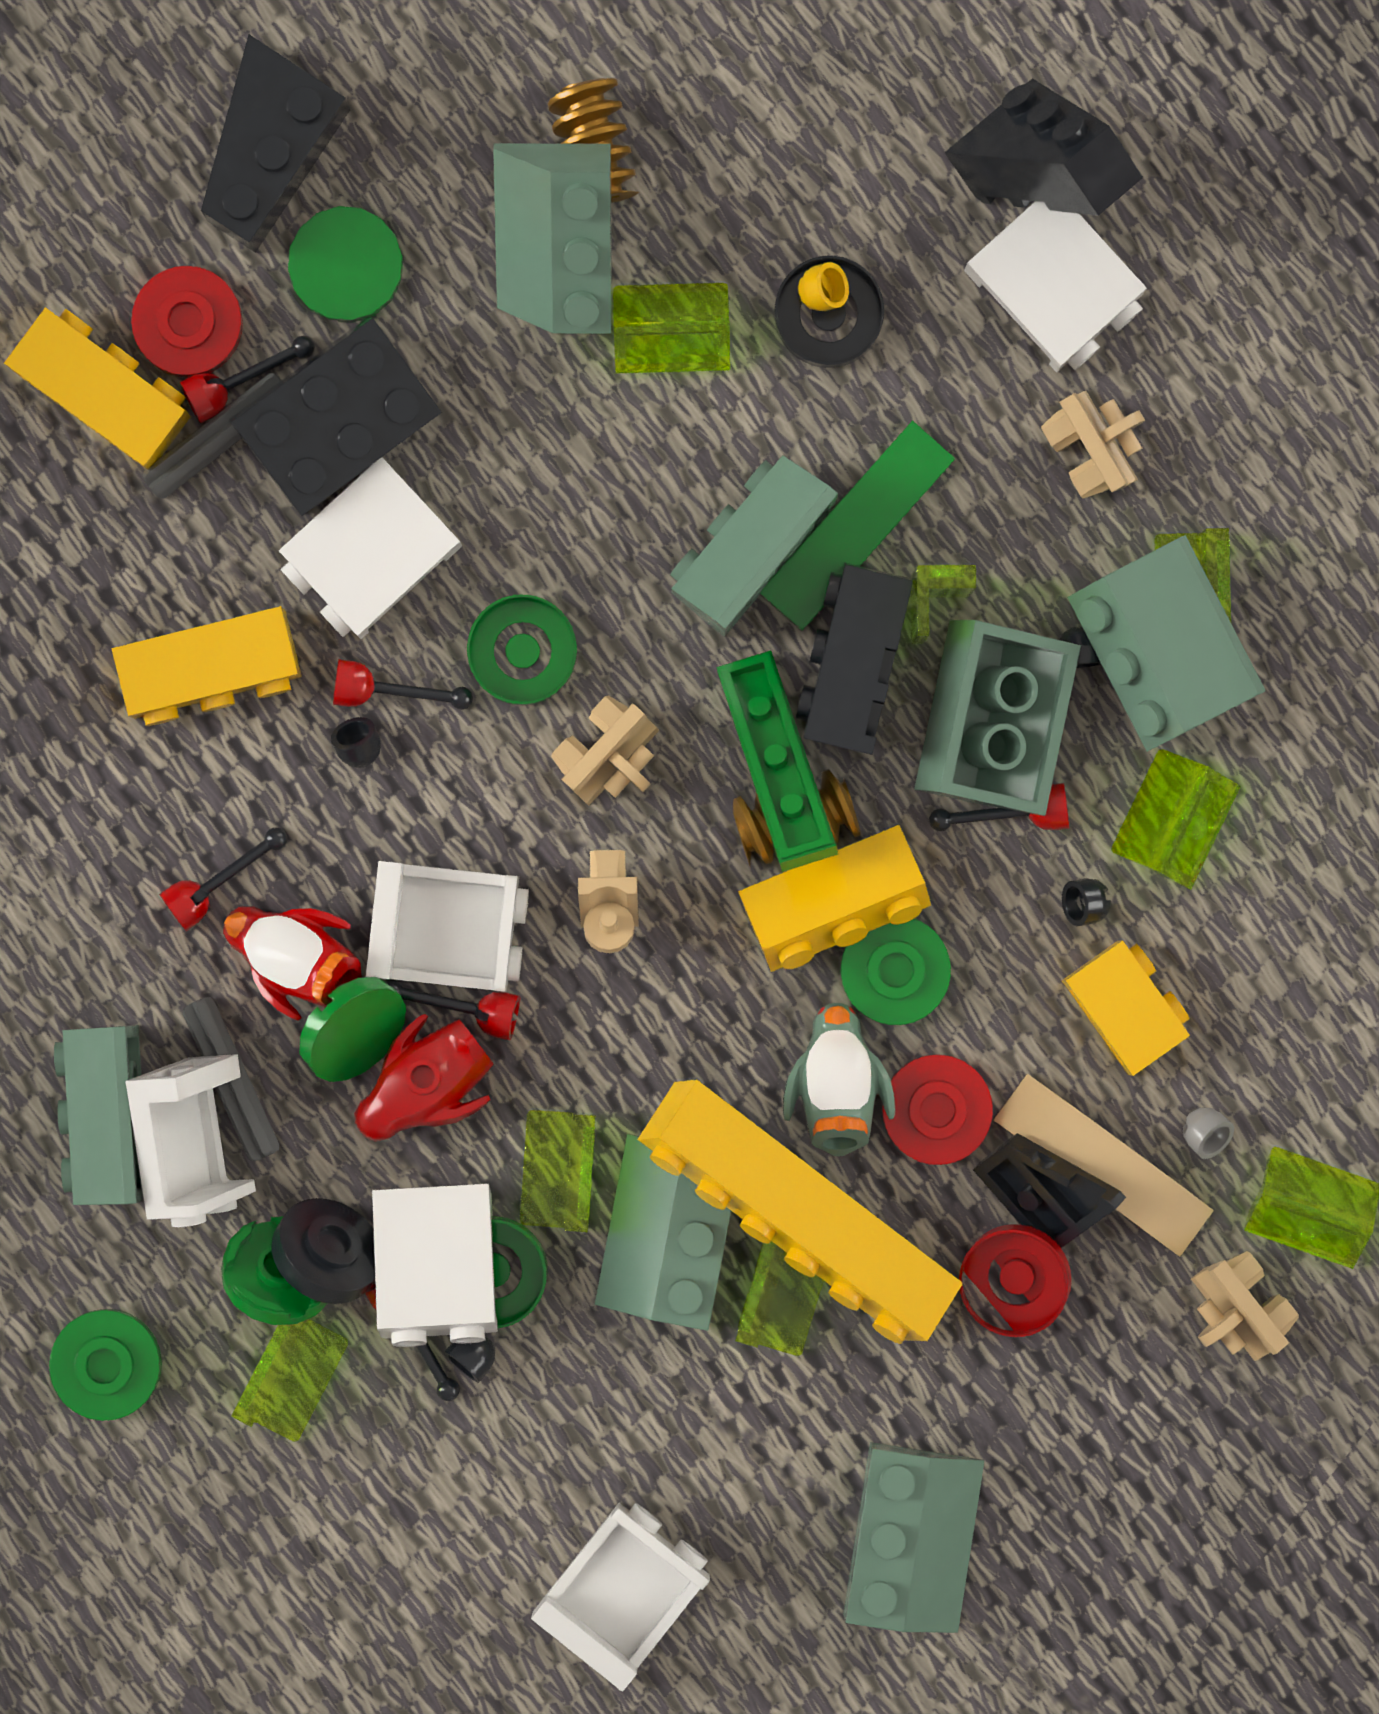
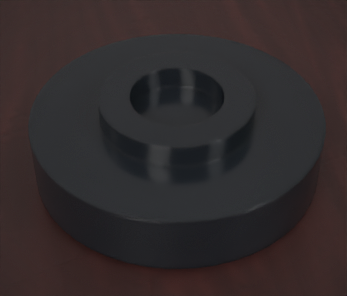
(857, 343)
(325, 1250)

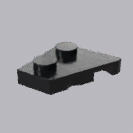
(1046, 1189)

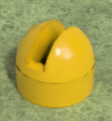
(824, 287)

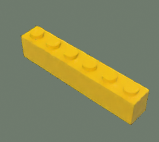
(799, 1212)

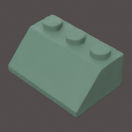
(554, 235)
(752, 542)
(1166, 643)
(997, 716)
(98, 1114)
(661, 1245)
(913, 1540)

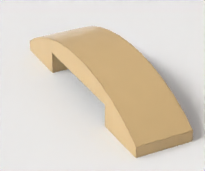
(1152, 1197)

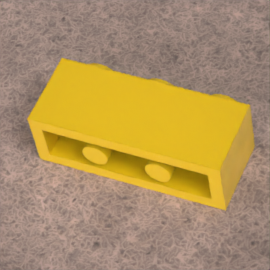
(99, 386)
(207, 665)
(836, 899)

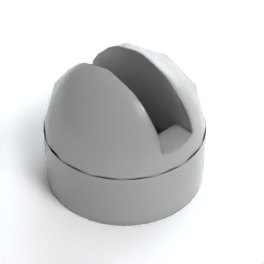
(1207, 1132)

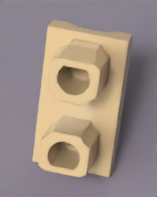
(1107, 464)
(613, 758)
(608, 902)
(1235, 1313)

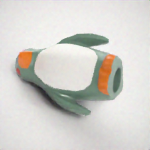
(838, 1083)

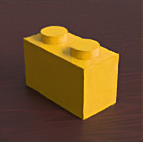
(1127, 1006)

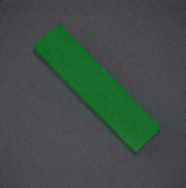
(857, 523)
(777, 761)

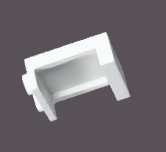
(1058, 282)
(367, 549)
(445, 926)
(181, 1140)
(434, 1263)
(621, 1594)

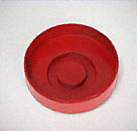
(187, 321)
(939, 1109)
(1029, 1266)

